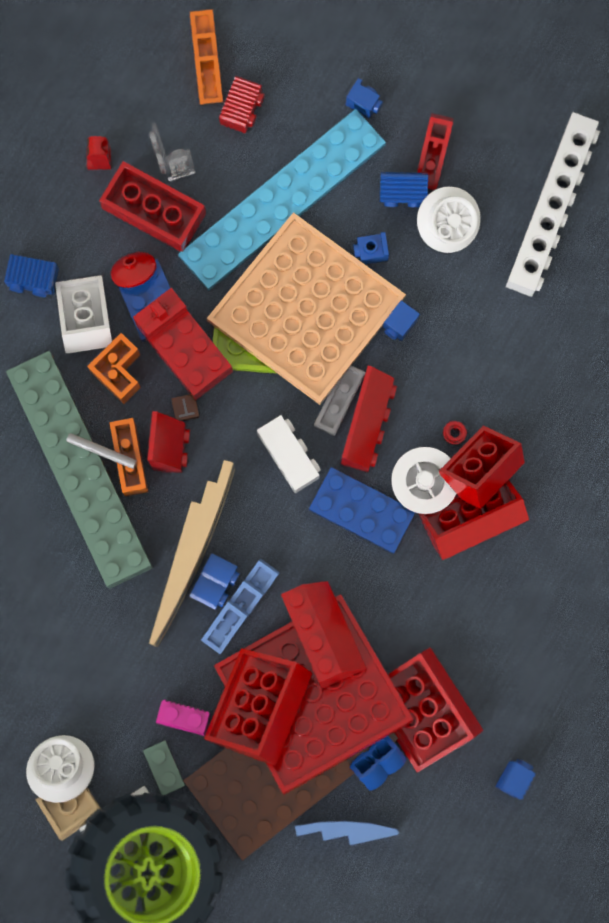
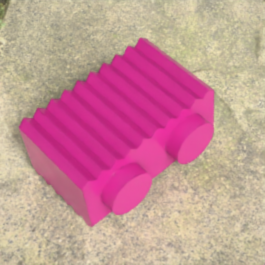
(183, 717)

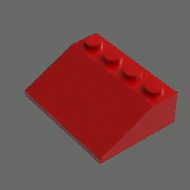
(258, 705)
(438, 711)

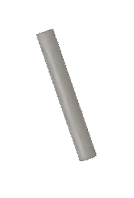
(101, 450)

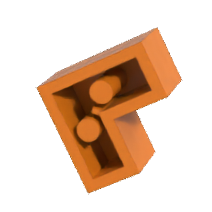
(111, 368)

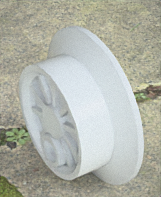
(448, 219)
(418, 481)
(60, 768)

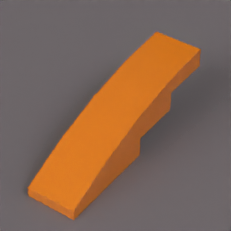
(206, 57)

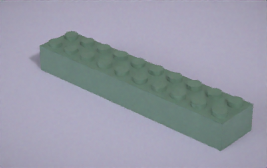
(79, 471)

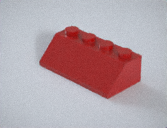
(367, 420)
(465, 525)
(323, 632)

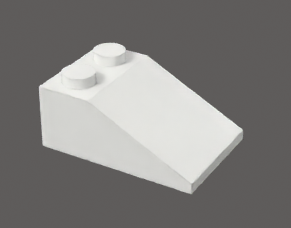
(83, 314)

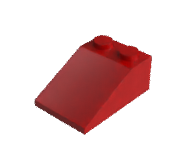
(167, 443)

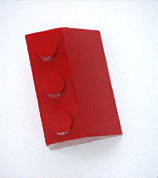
(483, 466)

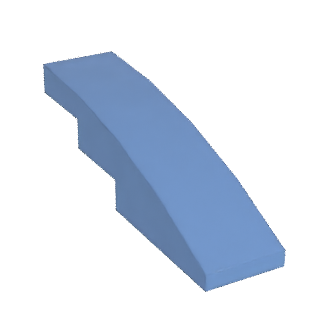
(240, 606)
(356, 831)

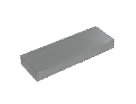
(339, 401)

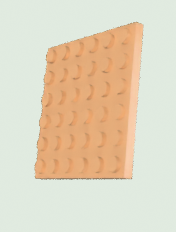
(306, 308)

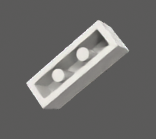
(289, 453)

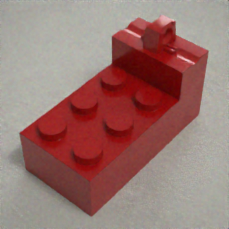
(182, 344)

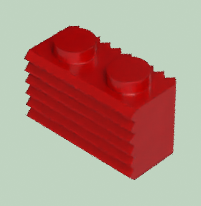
(241, 105)

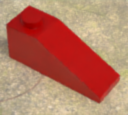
(435, 148)

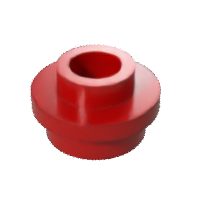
(457, 426)

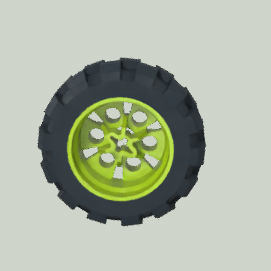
(170, 825)

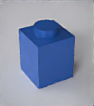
(400, 321)

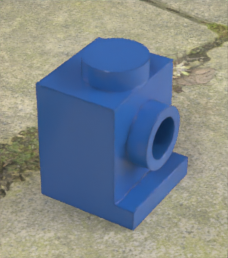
(363, 99)
(366, 256)

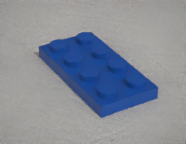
(362, 510)

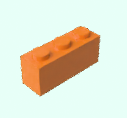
(126, 442)

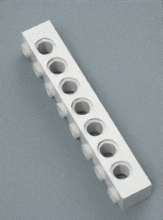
(577, 128)

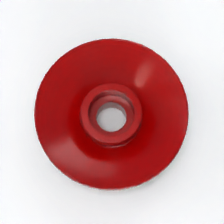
(133, 269)

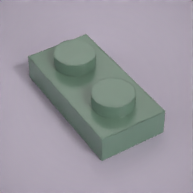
(164, 767)

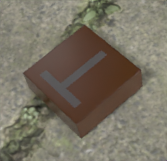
(185, 408)

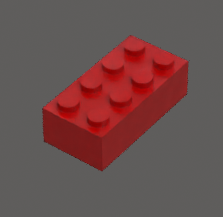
(152, 206)

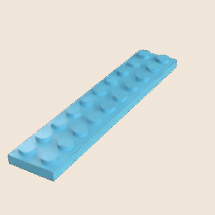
(287, 192)

